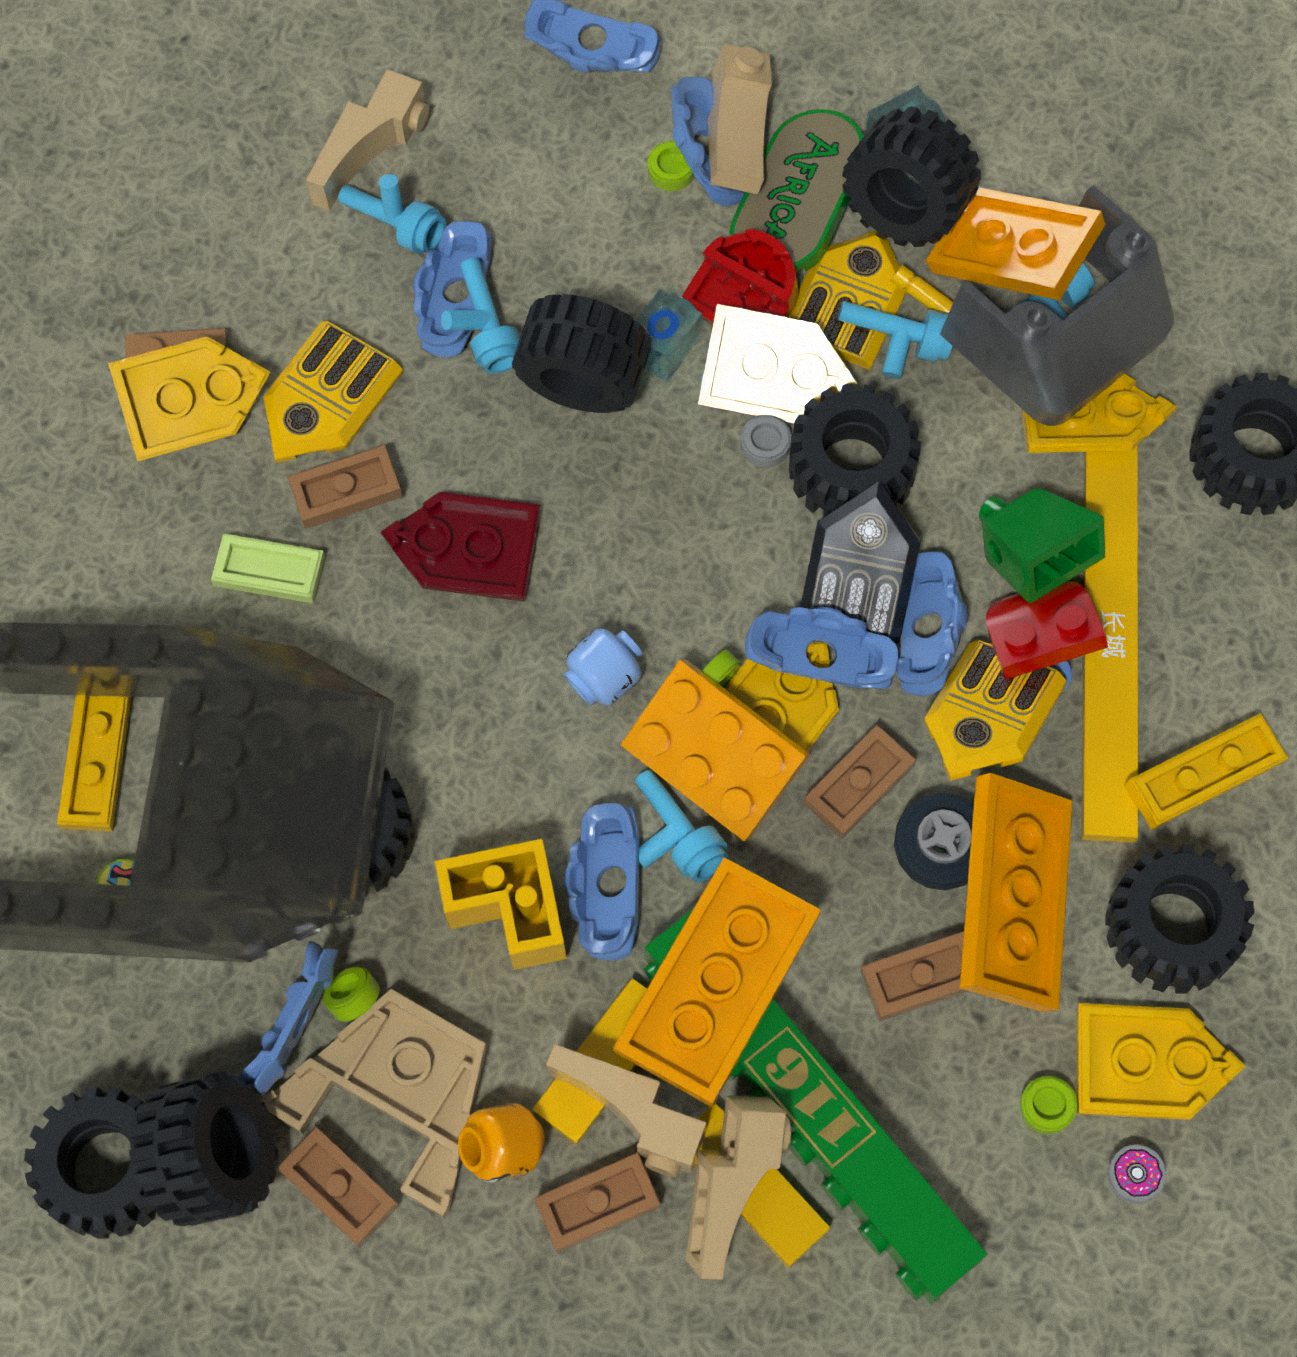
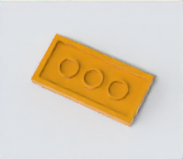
(1016, 893)
(717, 981)

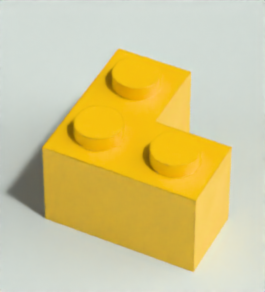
(508, 886)

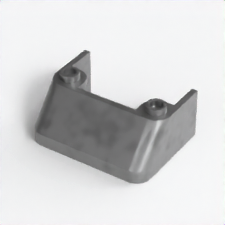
(1064, 364)

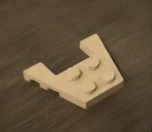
(407, 1068)

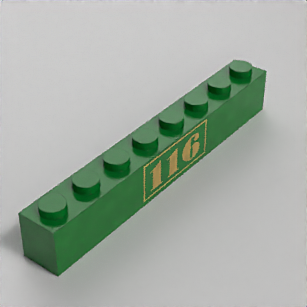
(851, 1151)

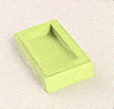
(268, 568)

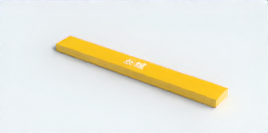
(1112, 673)

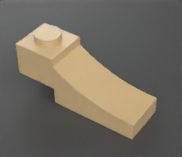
(738, 118)
(363, 133)
(664, 1136)
(751, 1143)

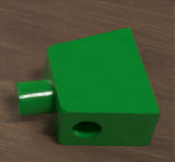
(1040, 540)

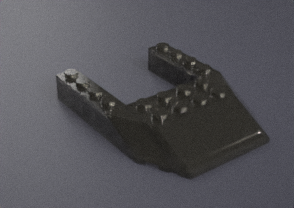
(251, 799)

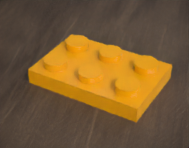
(1017, 243)
(715, 750)

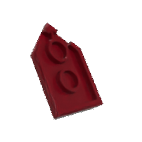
(468, 545)

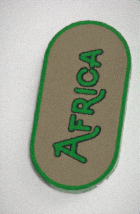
(802, 185)

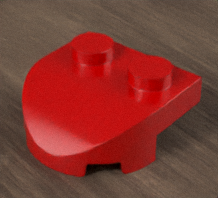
(744, 273)
(1044, 632)

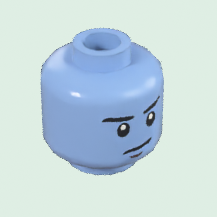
(603, 667)

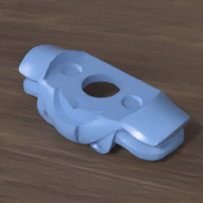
(559, 27)
(690, 109)
(441, 268)
(933, 591)
(860, 656)
(606, 842)
(294, 1016)

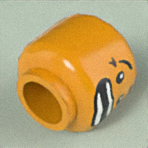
(501, 1142)

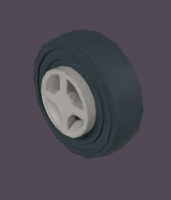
(931, 822)

